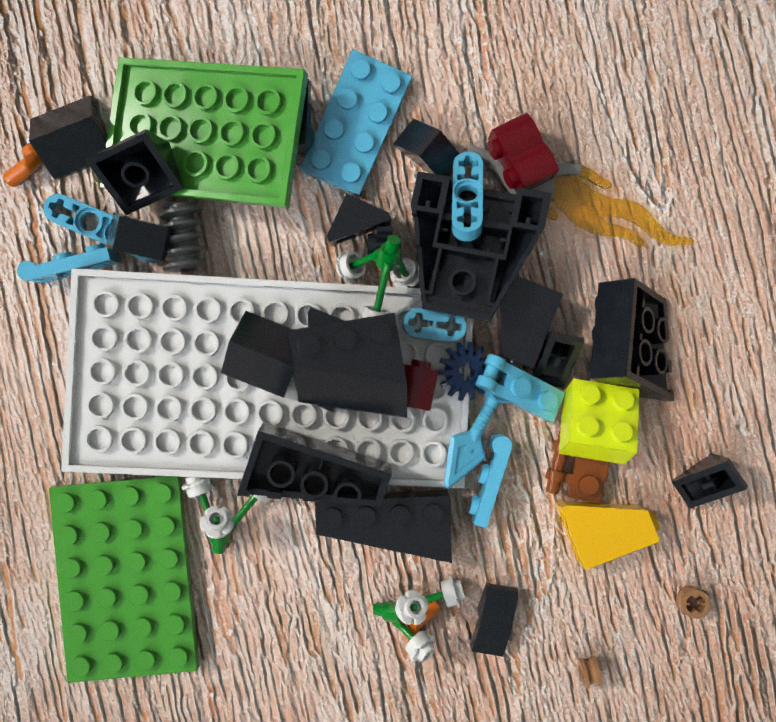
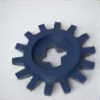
(454, 378)

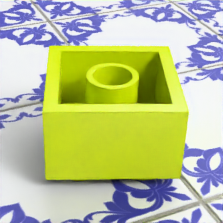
(599, 421)

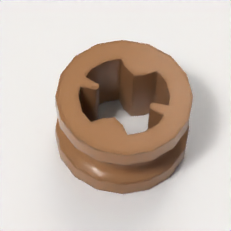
(703, 606)
(590, 672)

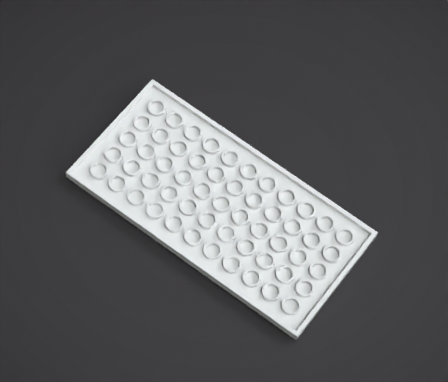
(153, 394)

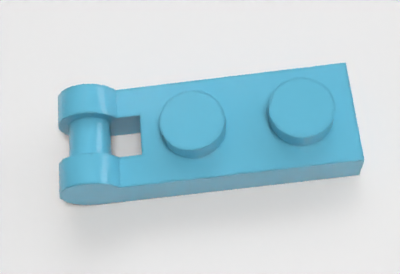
(94, 258)
(520, 389)
(490, 477)

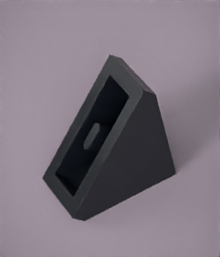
(427, 148)
(356, 219)
(138, 237)
(557, 358)
(709, 480)

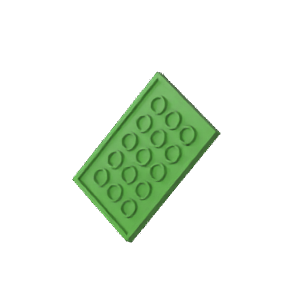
(225, 124)
(124, 578)

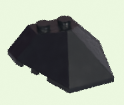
(476, 274)

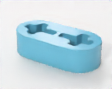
(432, 332)

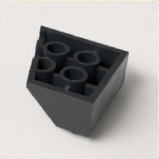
(631, 338)
(351, 365)

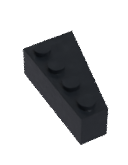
(311, 470)
(404, 523)

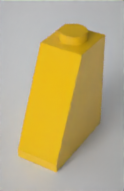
(606, 530)

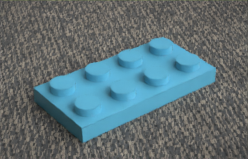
(356, 123)

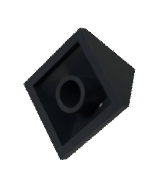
(68, 136)
(137, 170)
(259, 354)

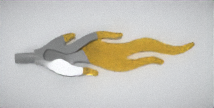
(587, 206)

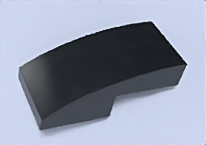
(495, 619)

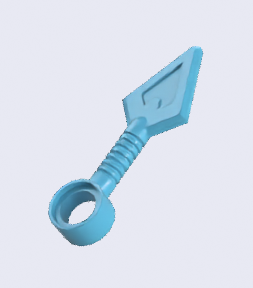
(467, 448)

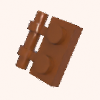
(585, 480)

